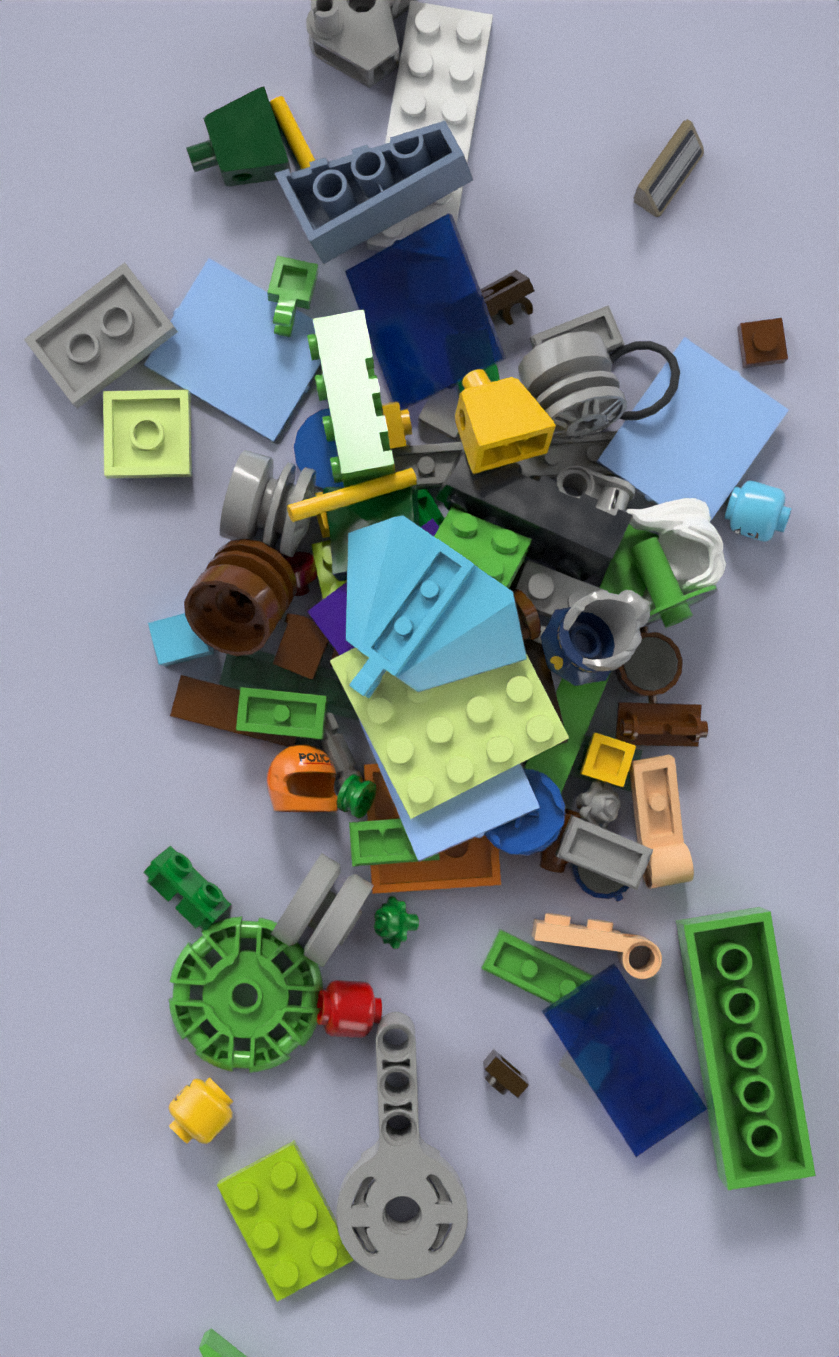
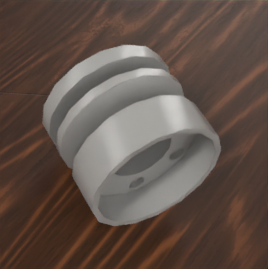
(574, 384)
(261, 502)

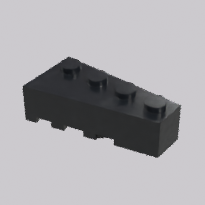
(562, 528)

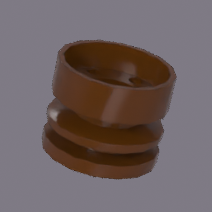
(240, 597)

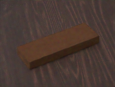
(215, 707)

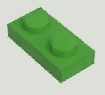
(282, 713)

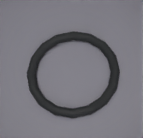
(674, 381)

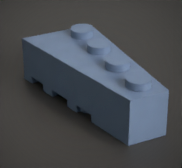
(373, 187)

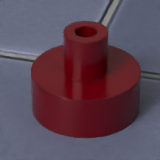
(304, 570)

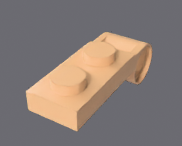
(659, 821)
(598, 935)

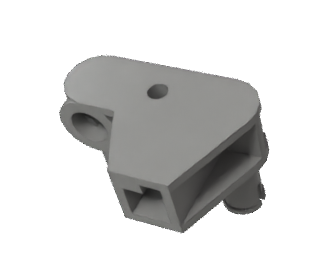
(353, 41)

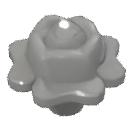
(599, 804)

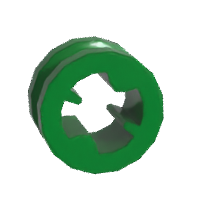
(356, 796)

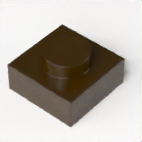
(504, 1075)

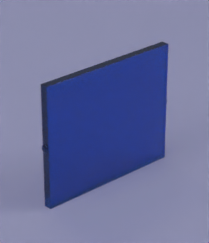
(425, 313)

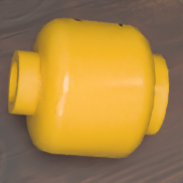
(200, 1111)

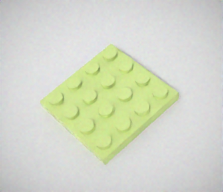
(454, 733)

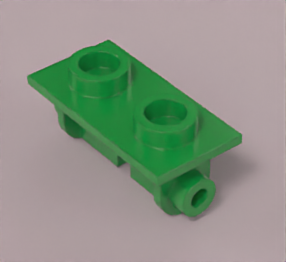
(174, 874)

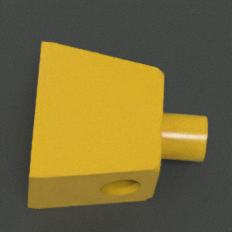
(500, 422)

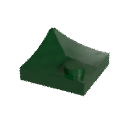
(363, 514)

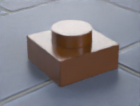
(762, 342)

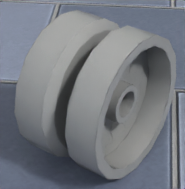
(323, 910)

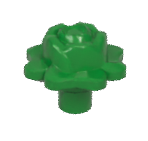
(394, 922)

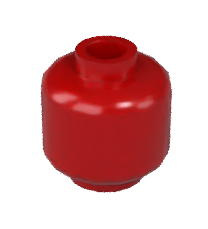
(348, 1009)

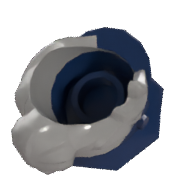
(594, 635)

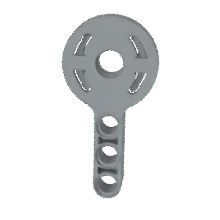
(400, 1168)

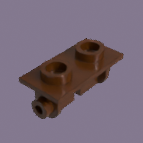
(660, 724)

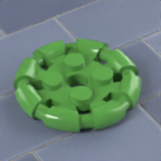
(226, 1014)

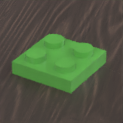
(485, 544)

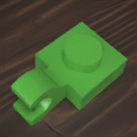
(290, 288)

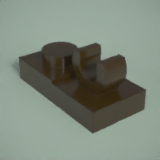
(507, 292)

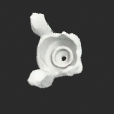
(687, 540)

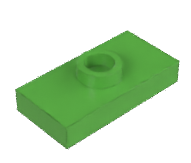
(381, 843)

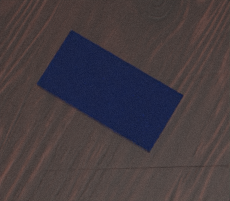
(624, 1059)

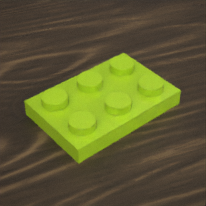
(285, 1220)

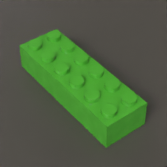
(745, 1048)

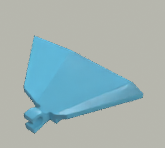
(424, 610)

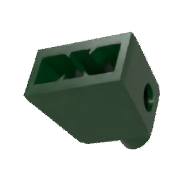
(242, 141)

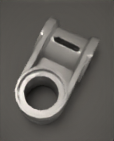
(598, 487)

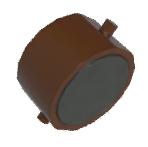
(652, 667)

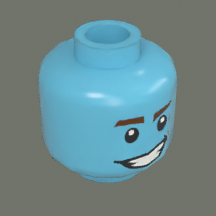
(757, 511)

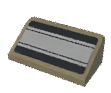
(670, 170)

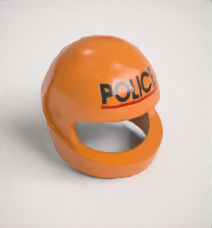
(302, 780)

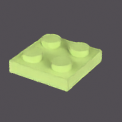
(147, 434)

